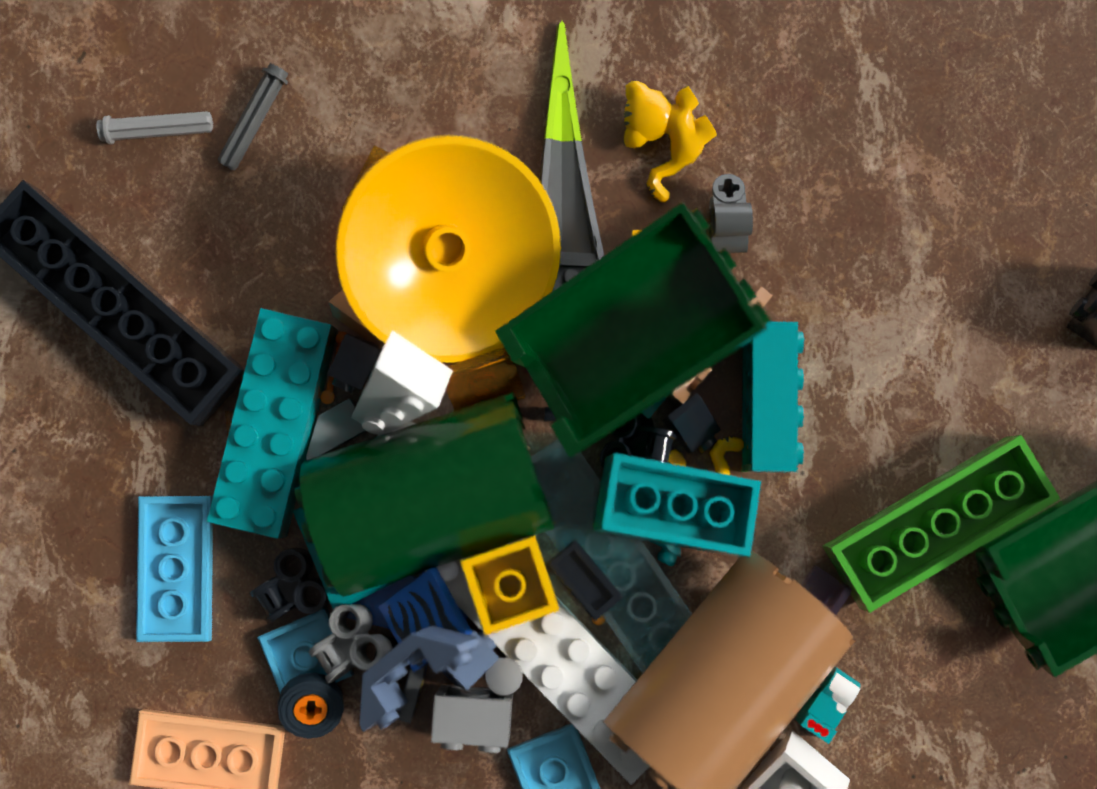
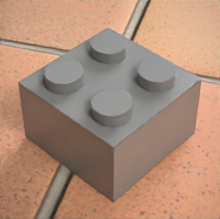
(472, 718)

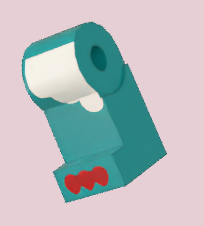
(828, 704)

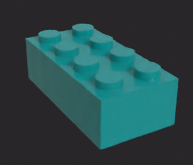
(771, 400)
(677, 505)

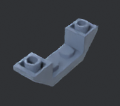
(380, 692)

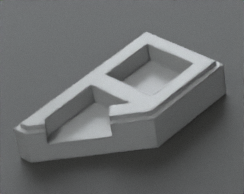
(334, 429)

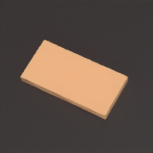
(205, 752)

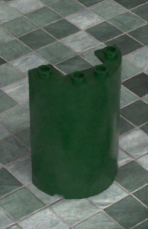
(633, 327)
(422, 496)
(1047, 582)

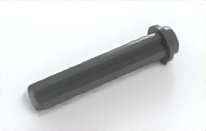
(253, 116)

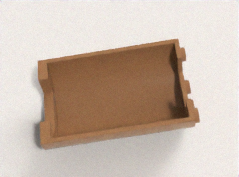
(730, 679)

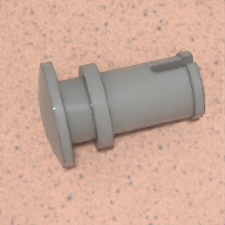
(504, 676)

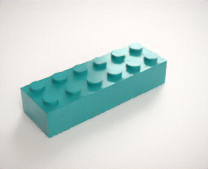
(272, 424)

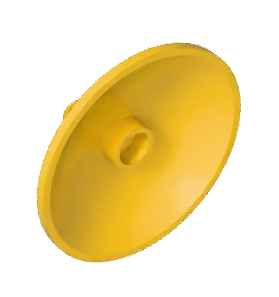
(447, 245)

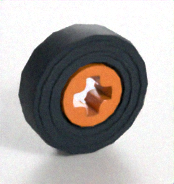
(293, 704)

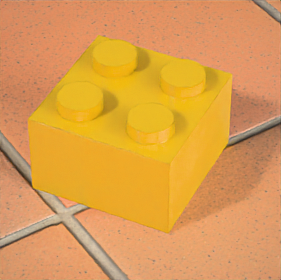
(510, 585)

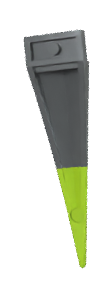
(565, 171)

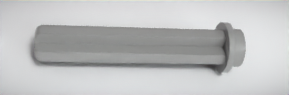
(153, 126)

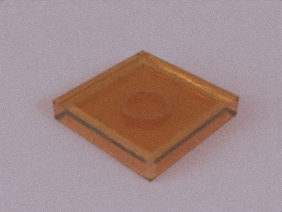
(483, 379)

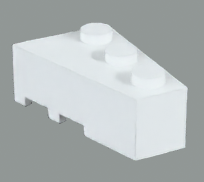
(400, 387)

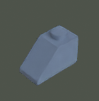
(482, 660)

